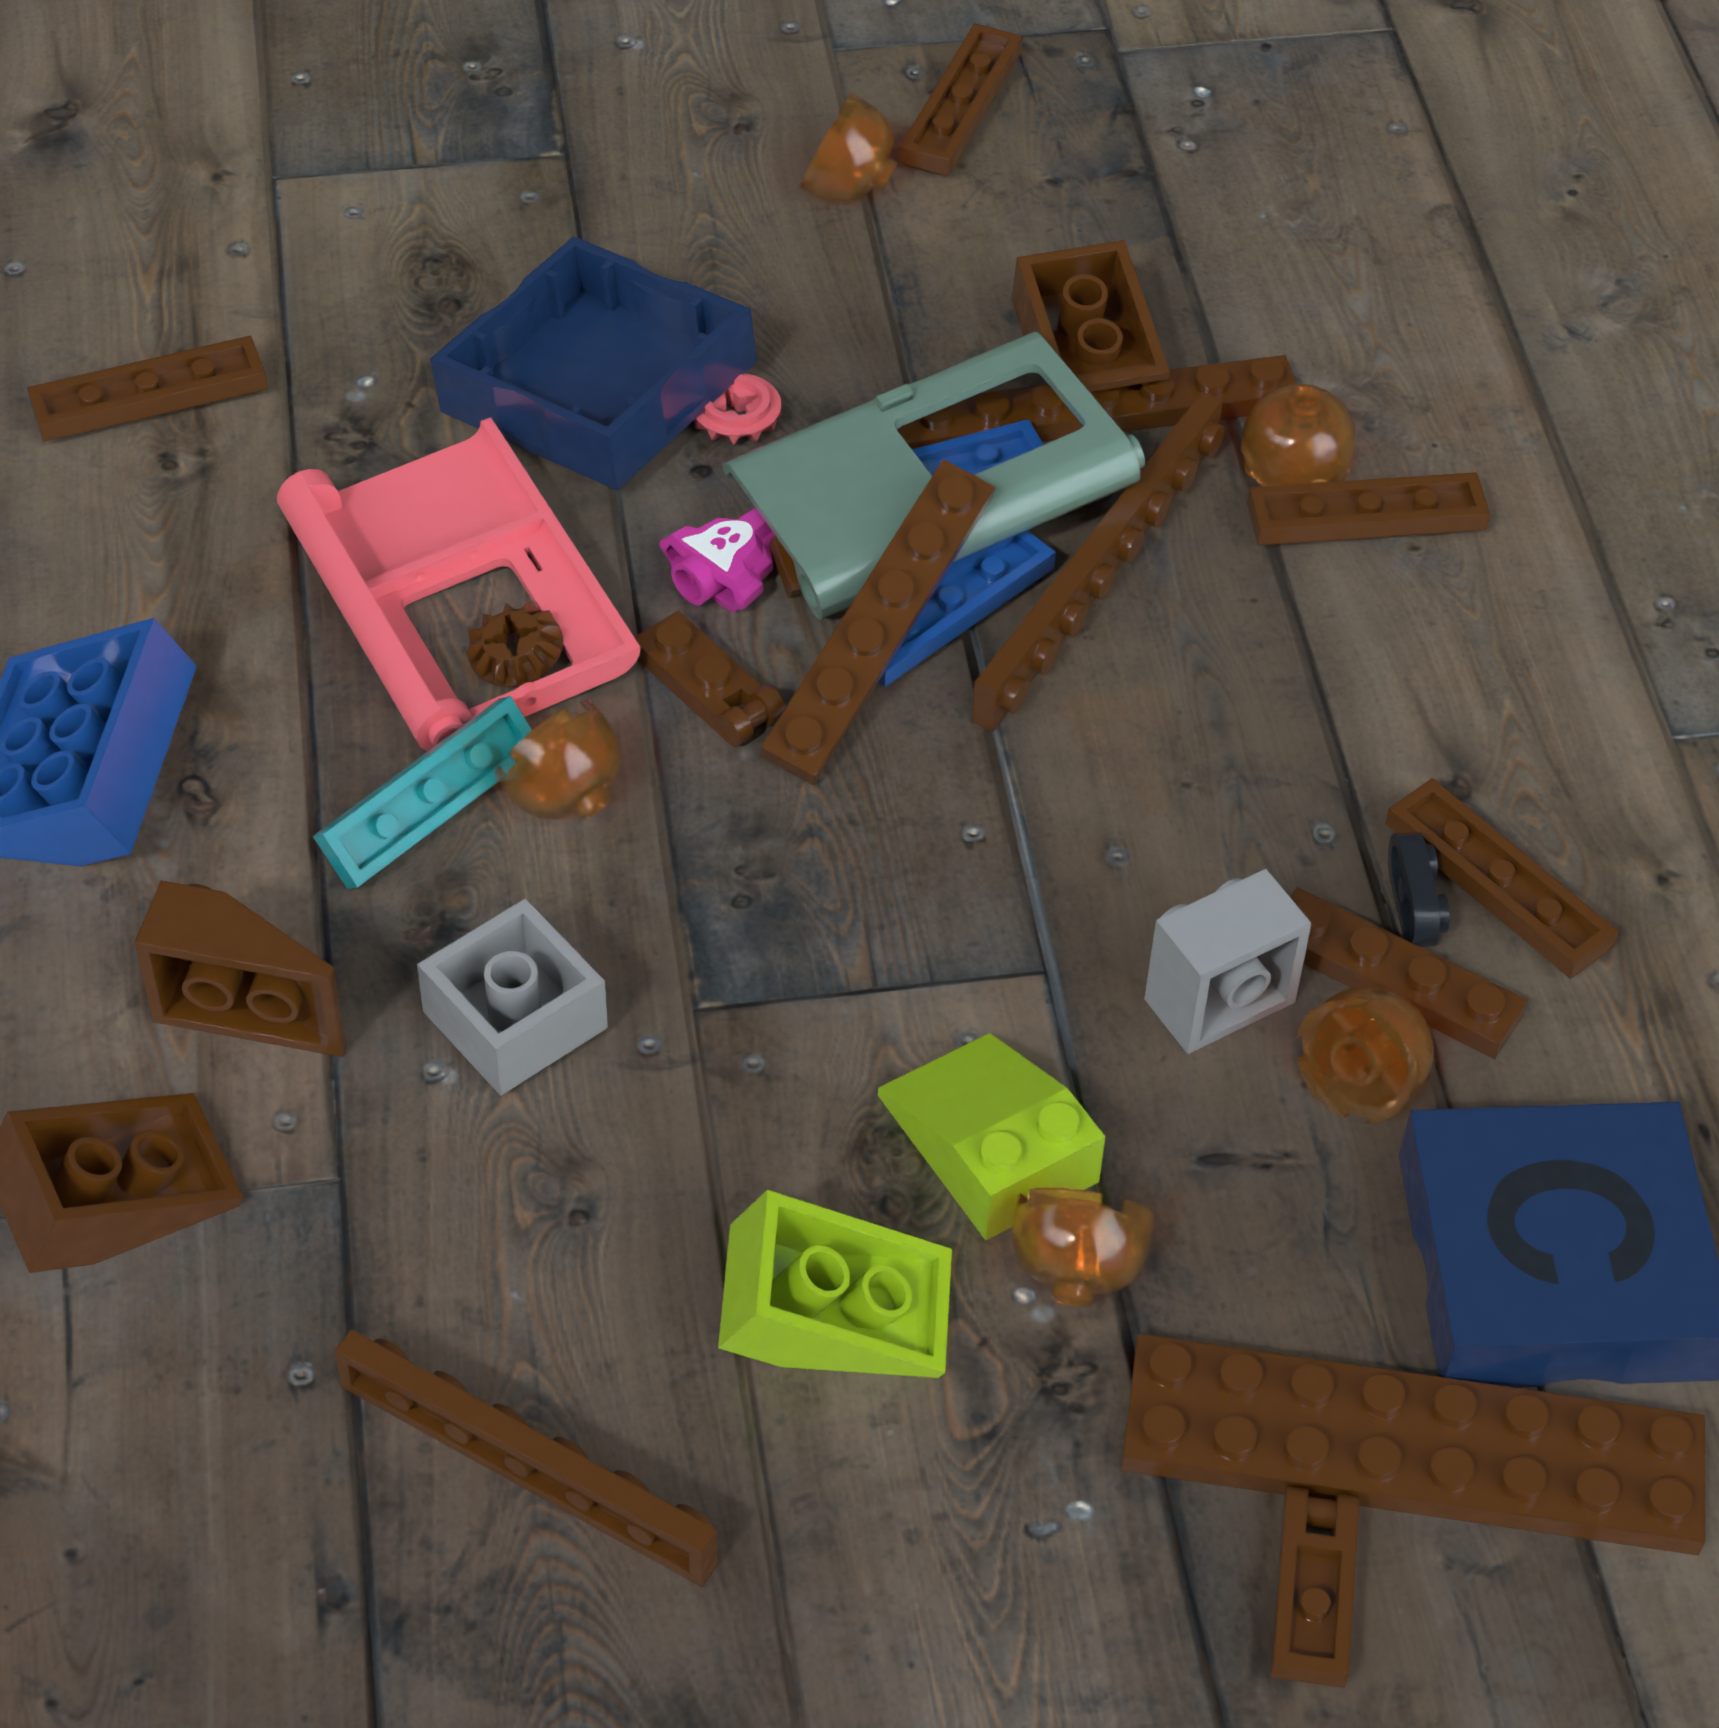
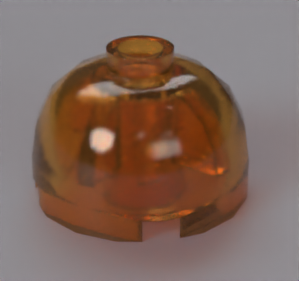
(852, 155)
(1298, 437)
(564, 765)
(1365, 1052)
(1079, 1243)

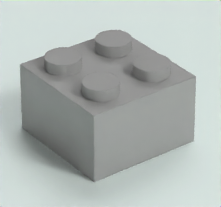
(1226, 960)
(513, 996)

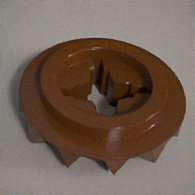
(537, 651)

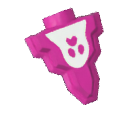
(721, 560)

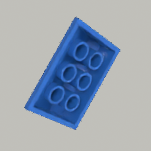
(86, 741)

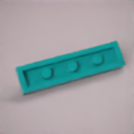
(423, 794)

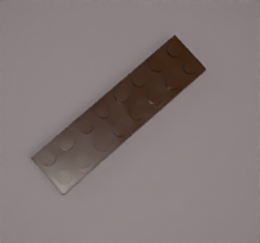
(1418, 1443)

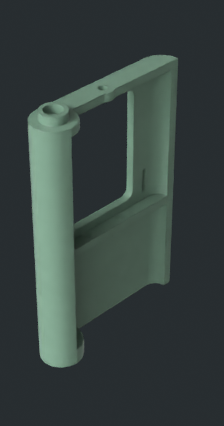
(852, 478)

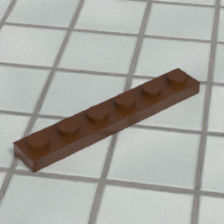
(877, 622)
(544, 1466)

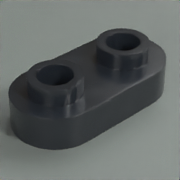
(1412, 880)

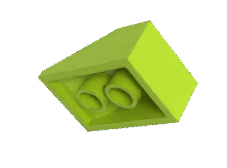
(995, 1129)
(833, 1292)

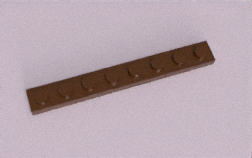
(1130, 407)
(1094, 566)

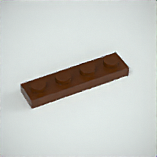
(960, 99)
(147, 388)
(1367, 508)
(1504, 879)
(1443, 992)

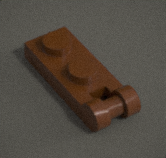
(708, 679)
(1315, 1589)

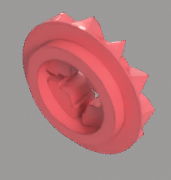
(747, 394)

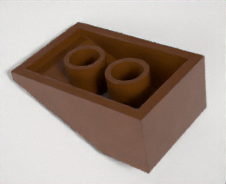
(1090, 314)
(234, 973)
(108, 1177)

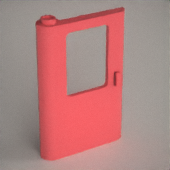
(437, 528)

